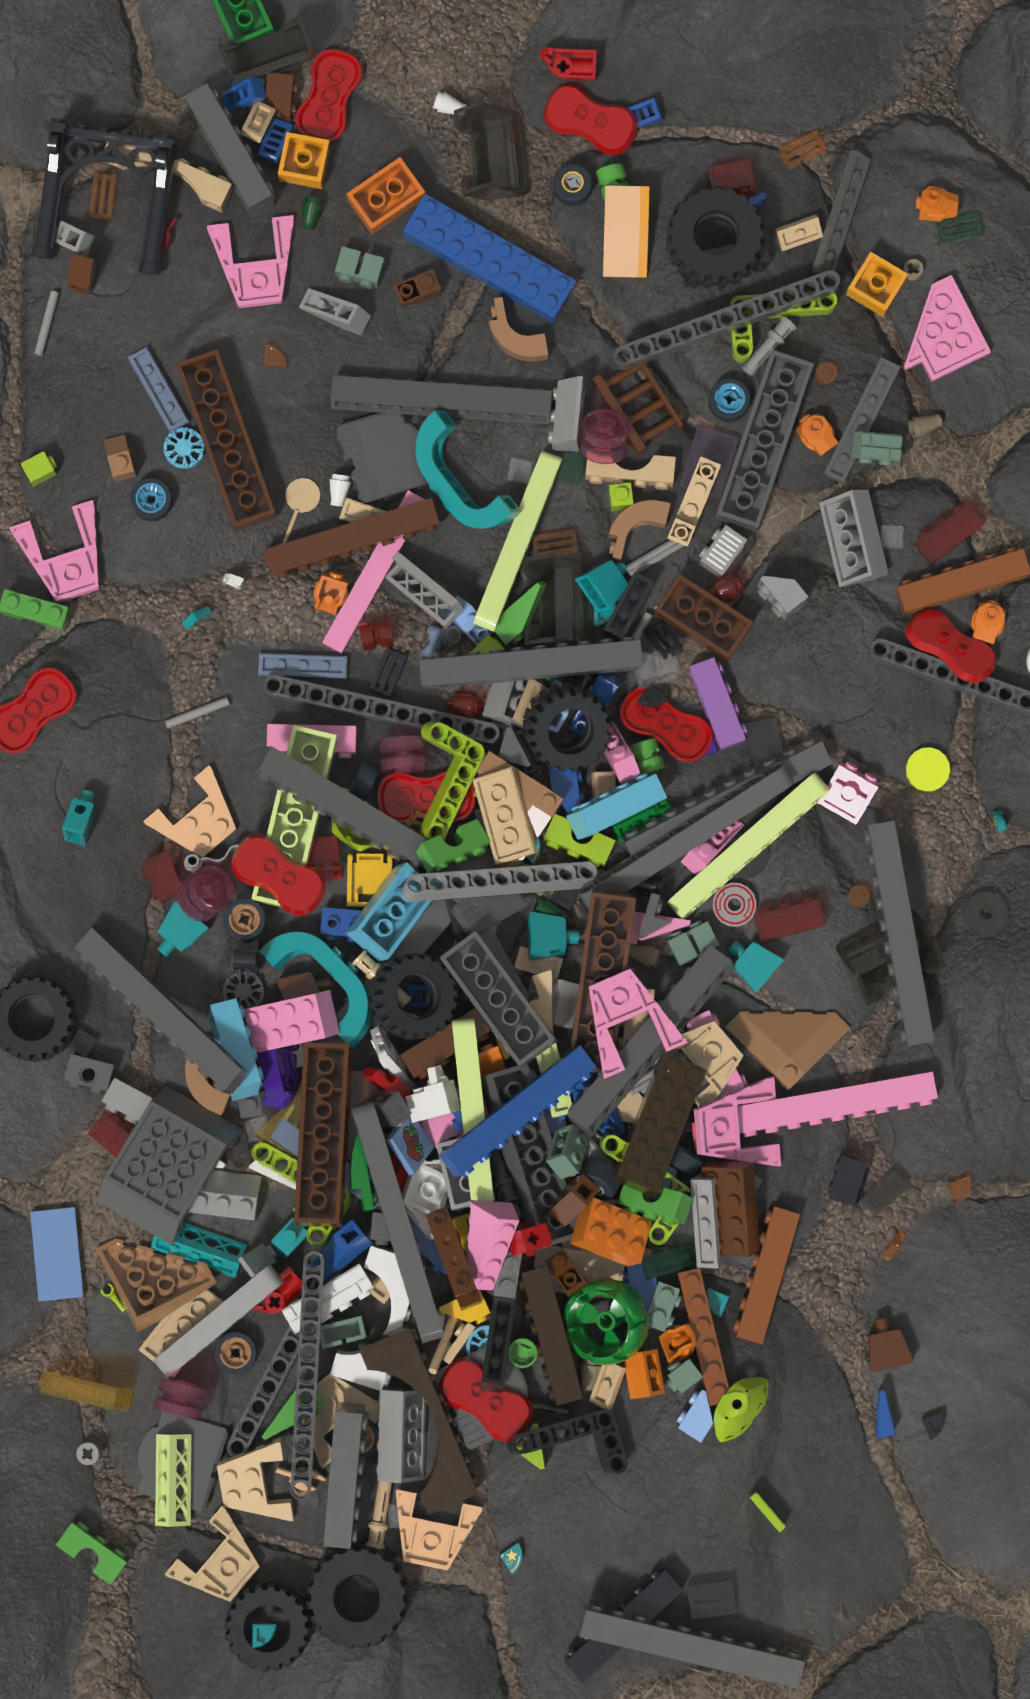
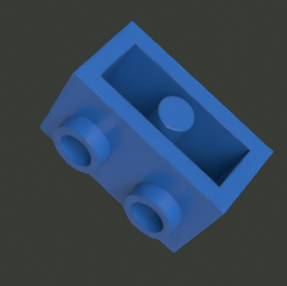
(337, 922)

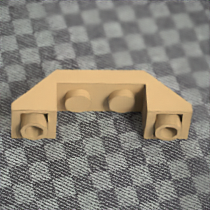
(694, 501)

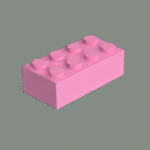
(292, 1021)

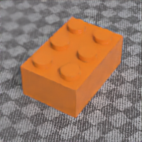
(385, 196)
(611, 1232)

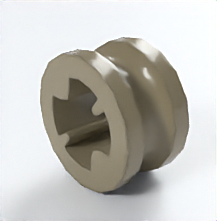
(913, 262)

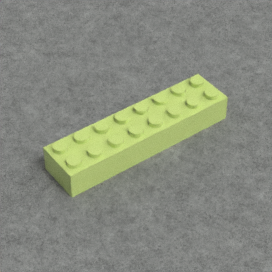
(291, 822)

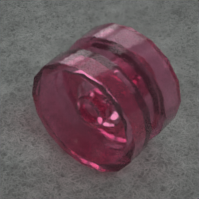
(604, 436)
(403, 754)
(205, 893)
(181, 1394)

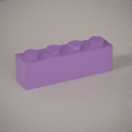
(717, 704)

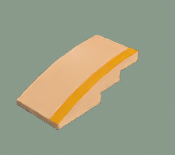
(626, 231)

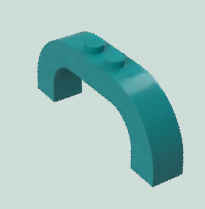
(444, 484)
(292, 944)

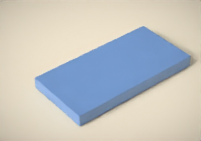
(57, 1254)

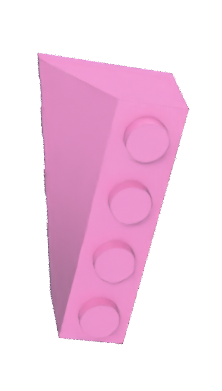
(489, 1240)

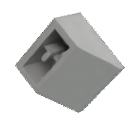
(783, 594)
(564, 1001)

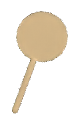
(302, 497)

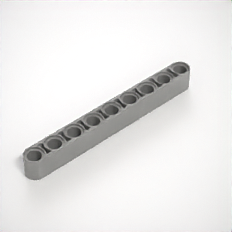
(491, 887)

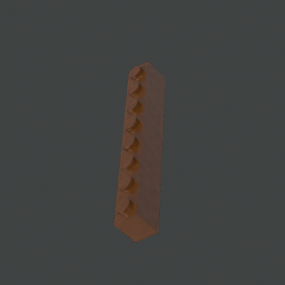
(352, 537)

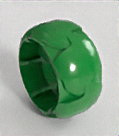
(626, 1306)

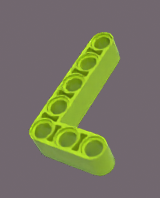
(745, 339)
(452, 776)
(290, 1174)
(675, 1185)

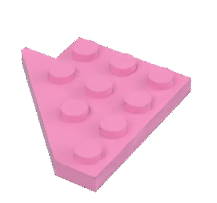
(946, 333)

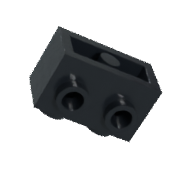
(849, 1181)

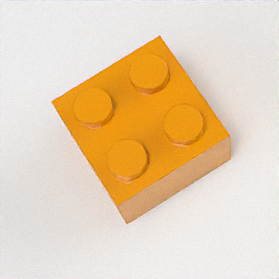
(304, 160)
(876, 284)

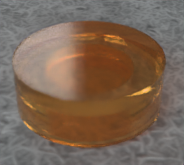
(826, 373)
(858, 896)

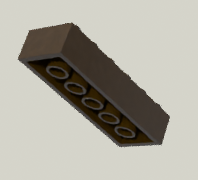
(658, 1124)
(551, 1334)

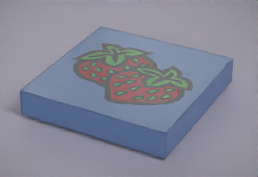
(410, 1145)

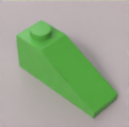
(519, 615)
(286, 1416)

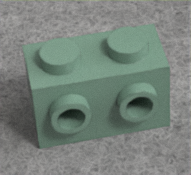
(567, 1151)
(661, 1306)
(682, 1375)

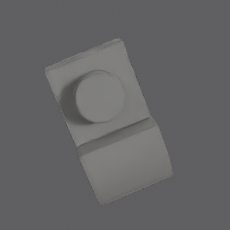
(74, 238)

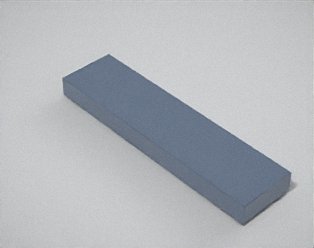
(158, 389)
(303, 666)

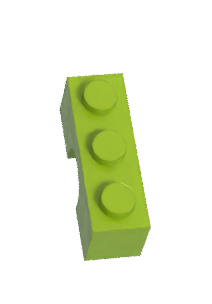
(595, 851)

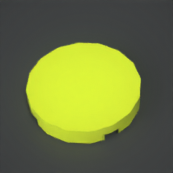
(927, 769)

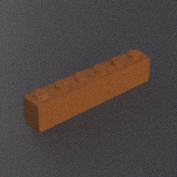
(962, 581)
(767, 1275)
(706, 1340)

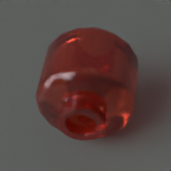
(727, 587)
(465, 703)

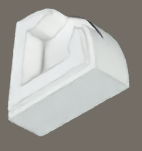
(233, 581)

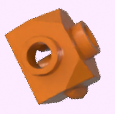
(936, 204)
(816, 433)
(330, 592)
(988, 621)
(682, 1341)

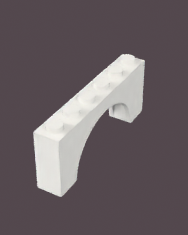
(351, 1364)

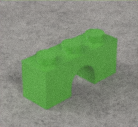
(34, 609)
(438, 855)
(671, 1206)
(109, 1561)

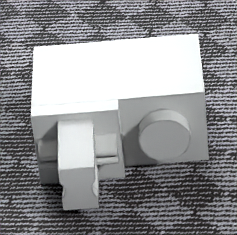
(435, 1099)

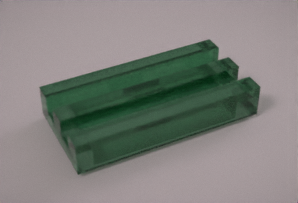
(941, 233)

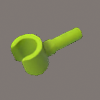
(113, 1297)

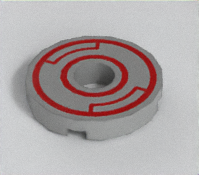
(743, 895)

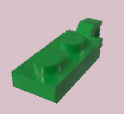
(639, 818)

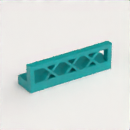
(196, 1250)

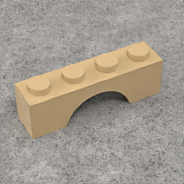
(657, 473)

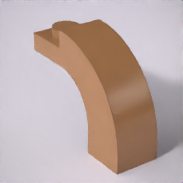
(518, 346)
(639, 514)
(203, 1091)

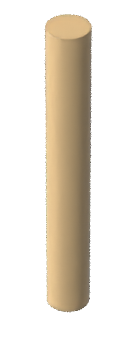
(442, 1346)

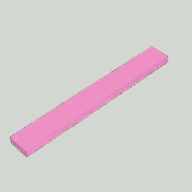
(365, 589)

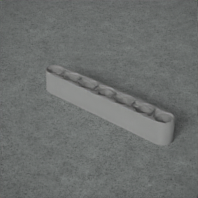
(218, 1321)

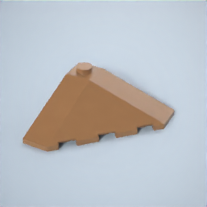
(538, 799)
(787, 1042)
(152, 1283)

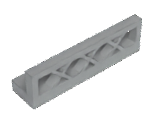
(426, 583)
(705, 1222)

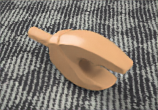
(301, 1486)

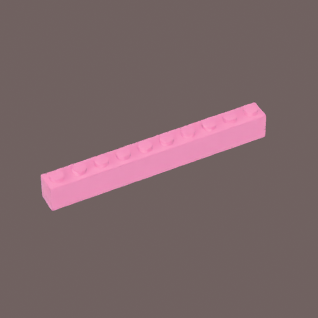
(836, 1104)

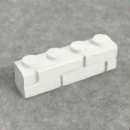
(334, 1295)

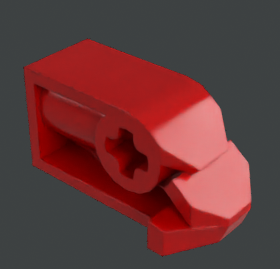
(580, 63)
(529, 1239)
(286, 1292)

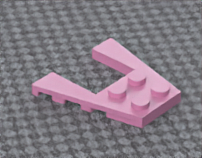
(257, 281)
(71, 572)
(620, 1000)
(719, 1126)

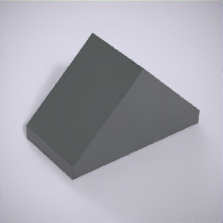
(514, 749)

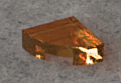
(274, 358)
(960, 1189)
(895, 1246)

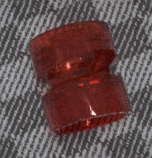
(376, 634)

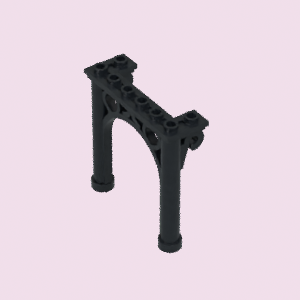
(56, 180)

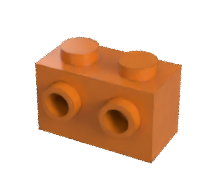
(642, 1371)

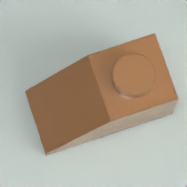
(119, 458)

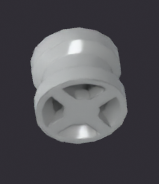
(91, 1451)

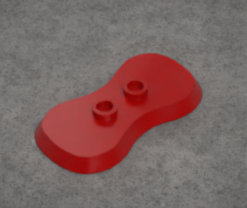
(333, 80)
(606, 126)
(965, 656)
(45, 697)
(682, 734)
(403, 793)
(264, 865)
(499, 1413)

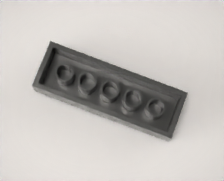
(230, 152)
(498, 999)
(344, 1475)

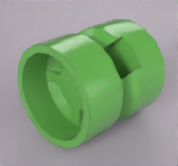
(611, 176)
(647, 757)
(522, 1352)

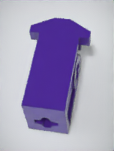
(279, 1077)

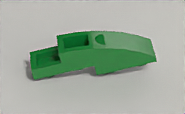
(360, 1176)

